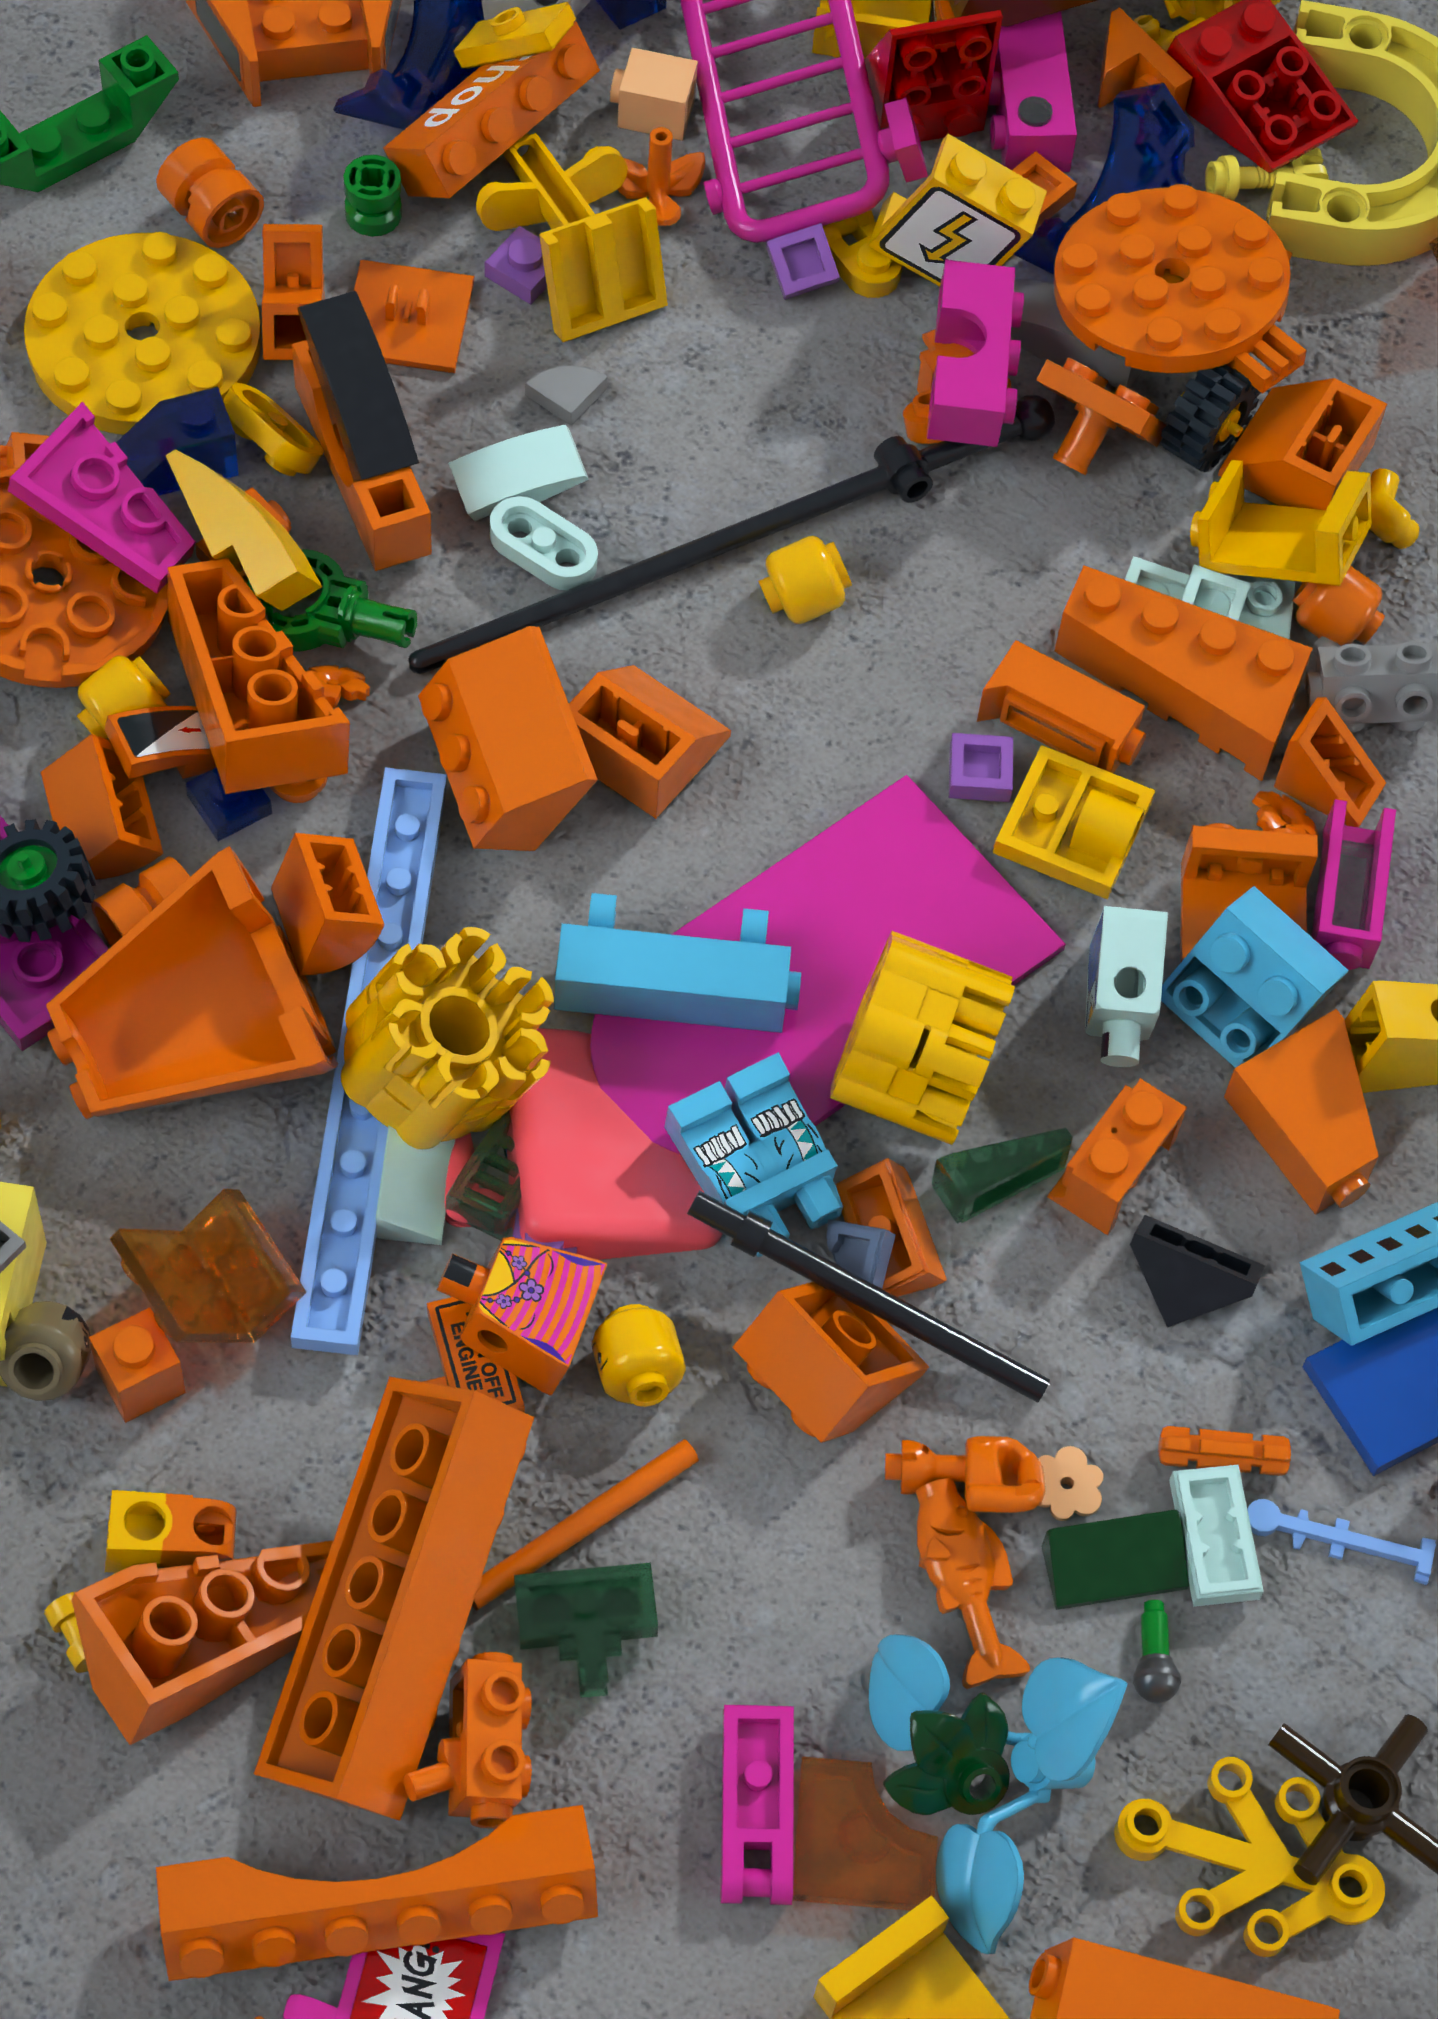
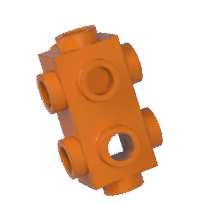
(484, 1752)

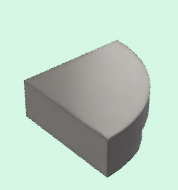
(566, 390)

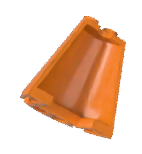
(191, 1003)

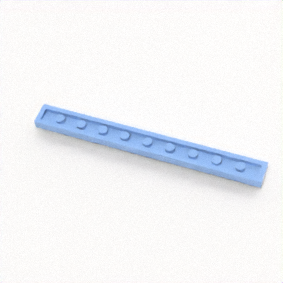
(354, 1141)

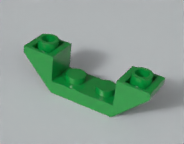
(133, 89)

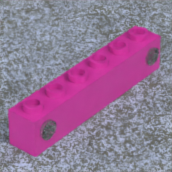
(1033, 94)

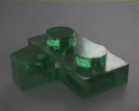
(586, 1615)

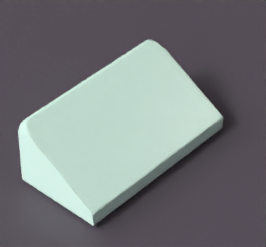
(412, 1191)

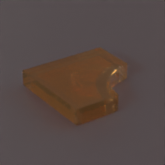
(853, 1846)

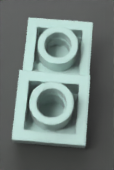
(525, 466)

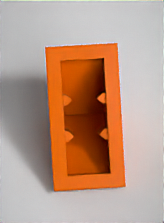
(1329, 764)

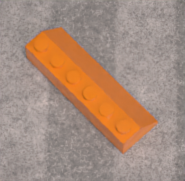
(395, 1595)

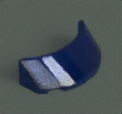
(425, 70)
(1143, 154)

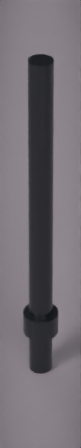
(753, 1234)

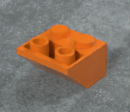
(1306, 441)
(644, 736)

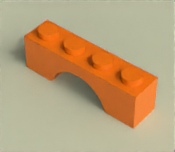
(384, 508)

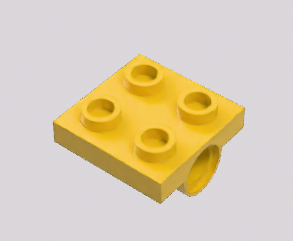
(1073, 822)

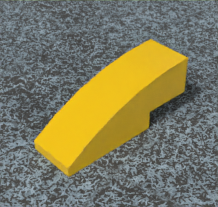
(245, 533)

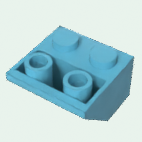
(1250, 979)

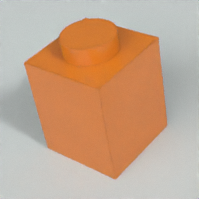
(137, 1365)

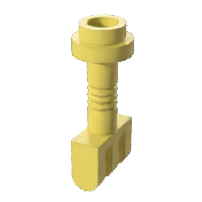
(1227, 177)

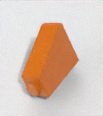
(1310, 1112)

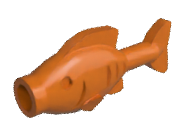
(965, 1565)

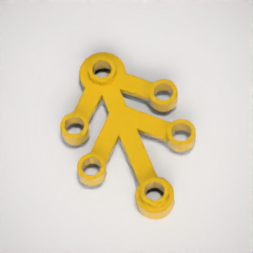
(1261, 1860)

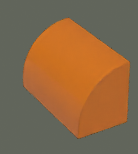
(102, 808)
(326, 903)

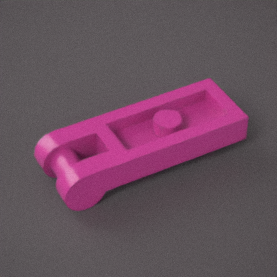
(757, 1801)

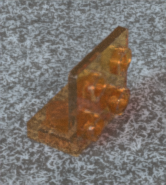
(214, 1277)

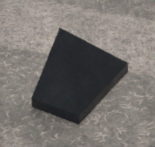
(1189, 1272)

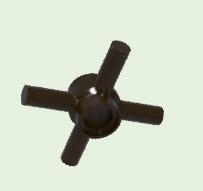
(1345, 1817)

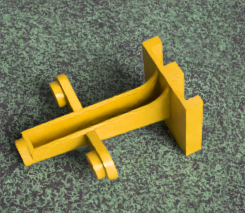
(594, 264)

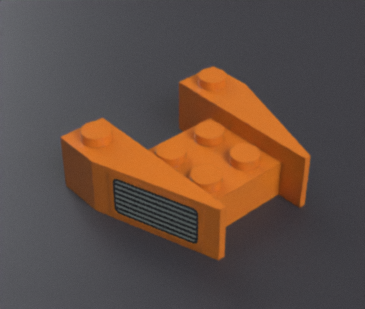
(297, 37)

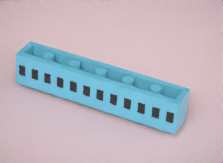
(1376, 1278)

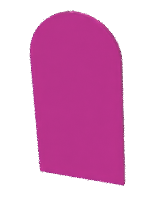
(834, 904)

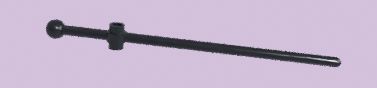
(900, 469)

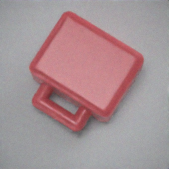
(590, 1168)

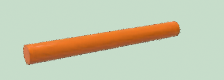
(585, 1521)

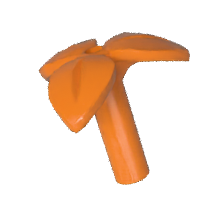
(663, 177)

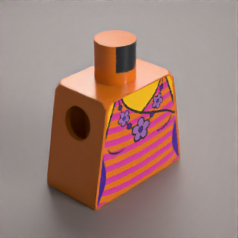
(526, 1307)

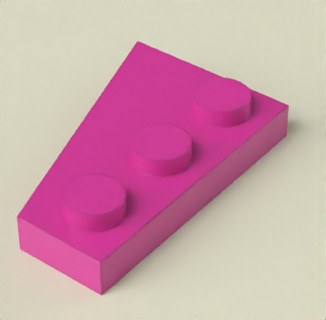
(97, 499)

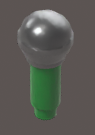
(1156, 1674)

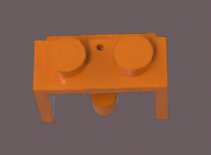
(1117, 1154)

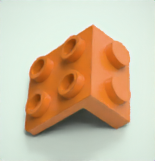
(1229, 861)

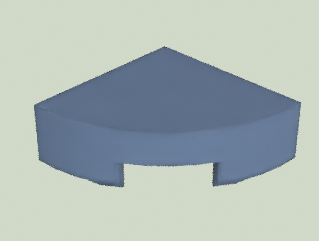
(861, 1249)

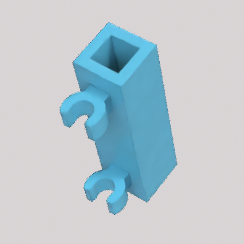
(675, 975)

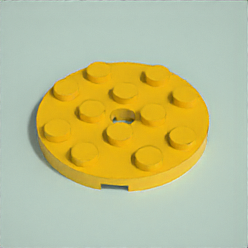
(126, 282)

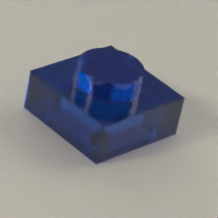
(226, 812)

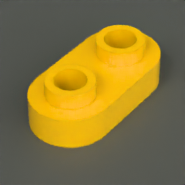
(261, 419)

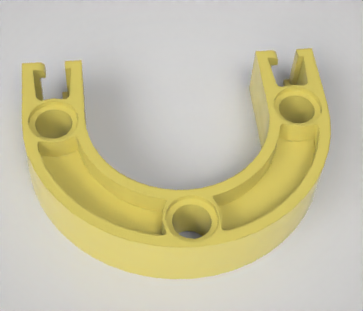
(1365, 221)

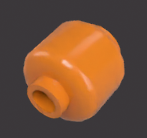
(1340, 611)

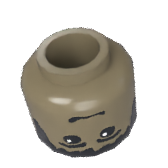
(45, 1351)

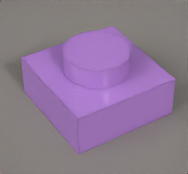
(802, 261)
(518, 265)
(981, 767)

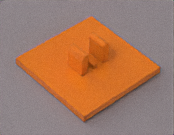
(415, 313)

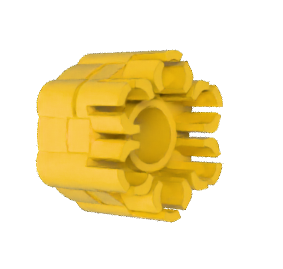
(454, 1002)
(921, 1037)

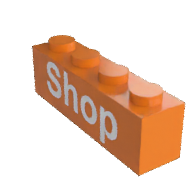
(487, 116)

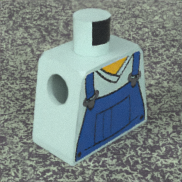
(1125, 981)

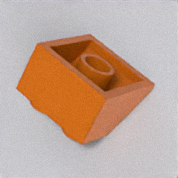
(827, 1359)

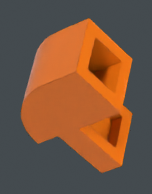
(291, 280)

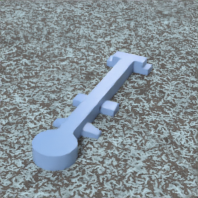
(1267, 1518)

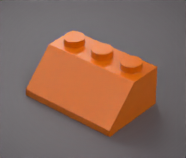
(507, 741)

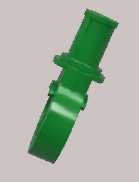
(342, 612)

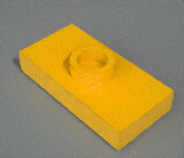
(515, 35)

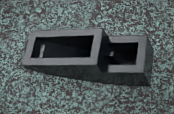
(357, 386)

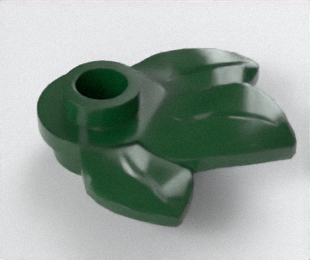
(950, 1756)

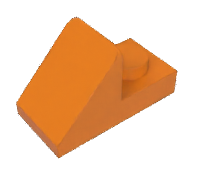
(1137, 61)

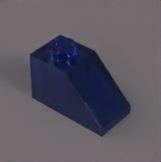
(189, 423)

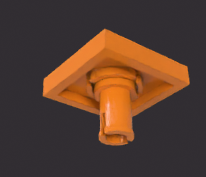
(1097, 411)

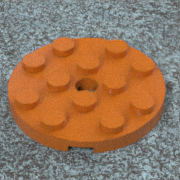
(1115, 290)
(71, 630)

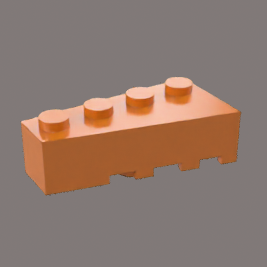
(1186, 663)
(251, 693)

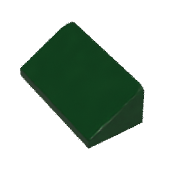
(1115, 1559)

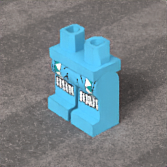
(756, 1146)

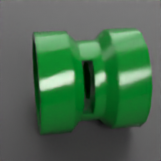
(372, 195)

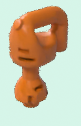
(995, 1470)

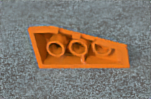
(191, 1632)

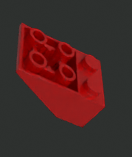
(941, 71)
(1259, 85)

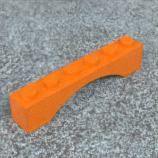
(240, 1918)

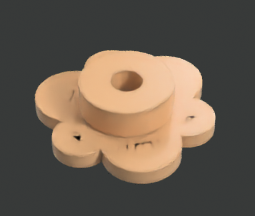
(1071, 1469)

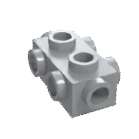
(1377, 683)

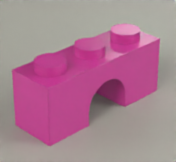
(971, 392)

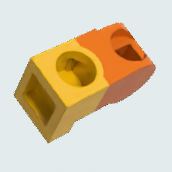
(167, 1529)

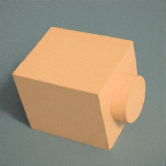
(655, 92)

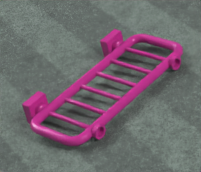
(878, 147)

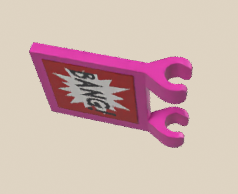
(413, 1983)

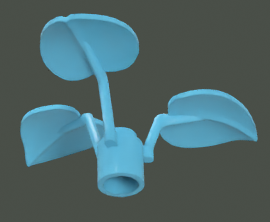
(1069, 1718)

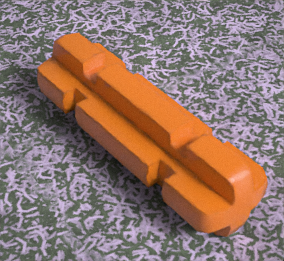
(1224, 1448)

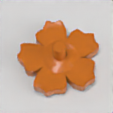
(341, 682)
(1282, 812)

